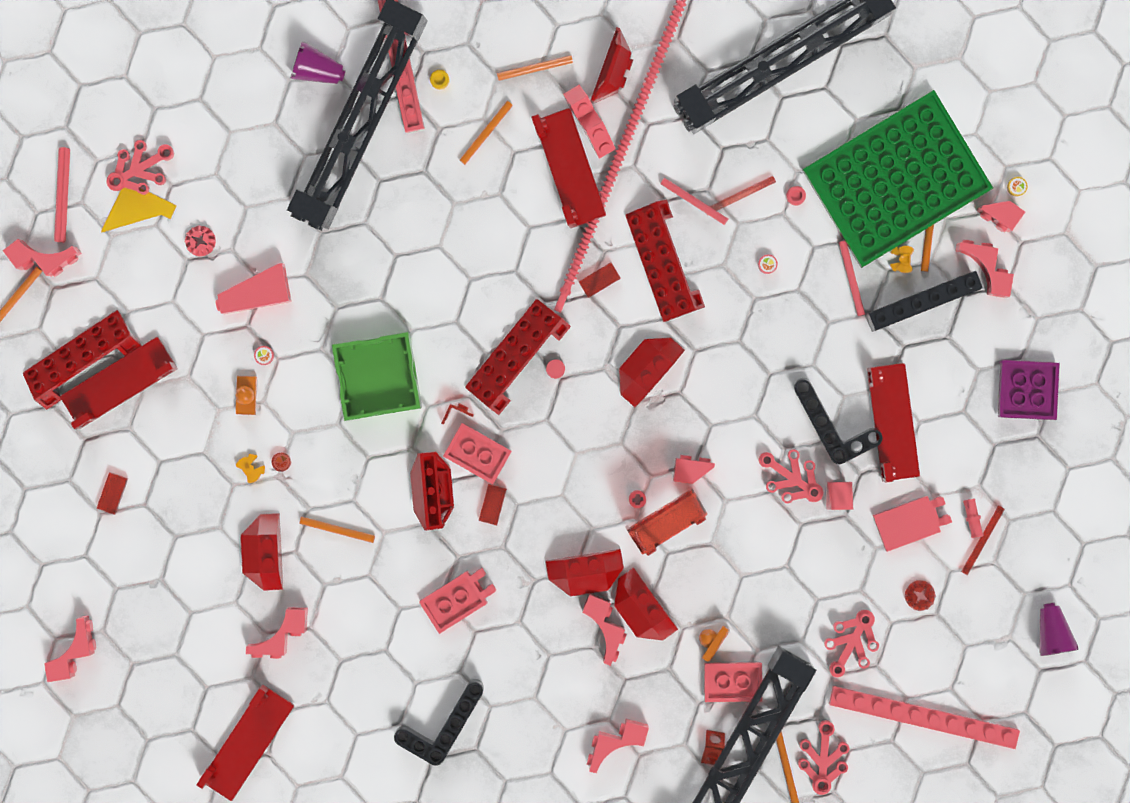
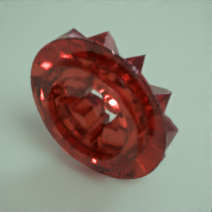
(911, 597)

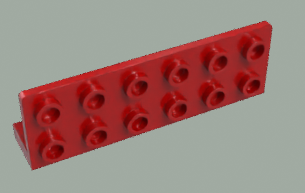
(569, 167)
(662, 261)
(514, 354)
(77, 356)
(118, 383)
(894, 419)
(246, 743)

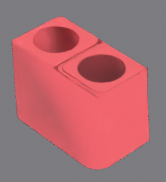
(839, 496)

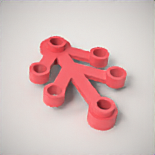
(137, 168)
(794, 478)
(853, 640)
(823, 760)

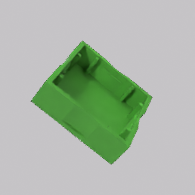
(377, 376)

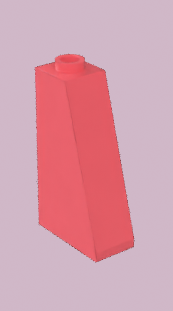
(259, 291)

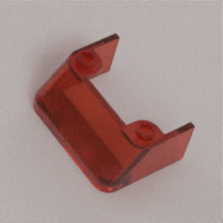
(667, 522)

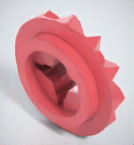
(202, 249)

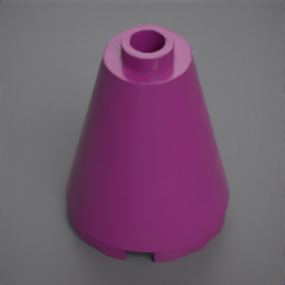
(316, 66)
(1055, 632)

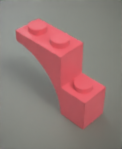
(589, 120)
(985, 255)
(51, 264)
(598, 609)
(294, 623)
(82, 646)
(631, 734)

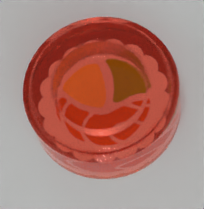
(281, 461)

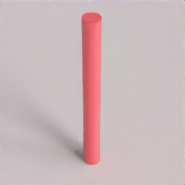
(694, 201)
(851, 278)

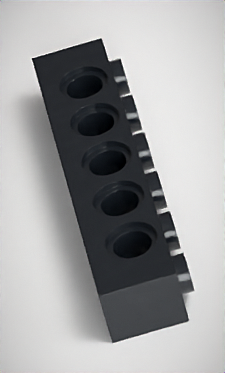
(923, 301)

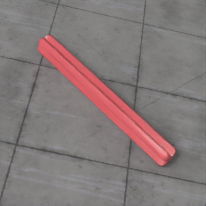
(62, 194)

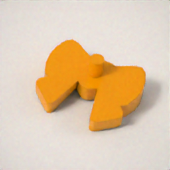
(905, 259)
(251, 473)

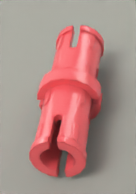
(973, 518)

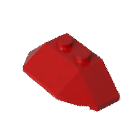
(613, 68)
(647, 367)
(431, 490)
(263, 552)
(585, 572)
(641, 608)

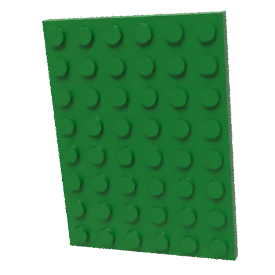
(897, 178)

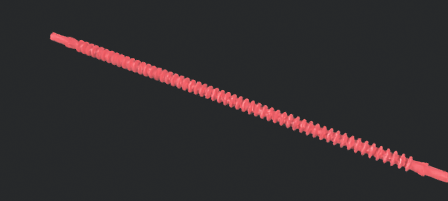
(664, 44)

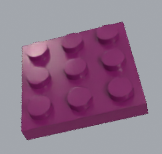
(1028, 390)

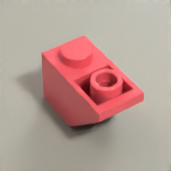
(1003, 214)
(691, 470)

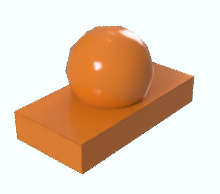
(246, 395)
(712, 641)

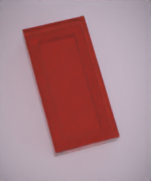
(599, 280)
(112, 493)
(492, 504)

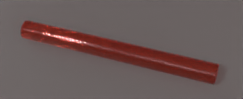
(744, 193)
(982, 541)

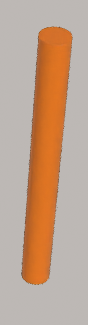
(534, 68)
(486, 132)
(927, 249)
(19, 292)
(337, 529)
(787, 769)

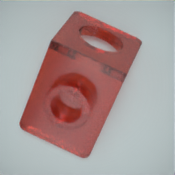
(462, 408)
(712, 750)

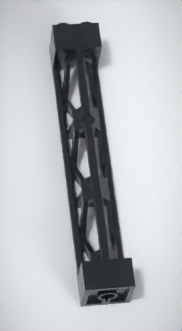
(697, 106)
(311, 204)
(794, 670)

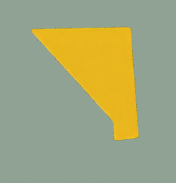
(134, 207)

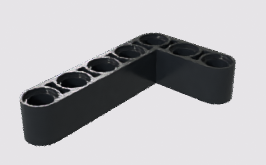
(838, 444)
(448, 728)

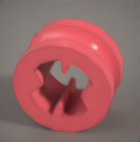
(633, 495)

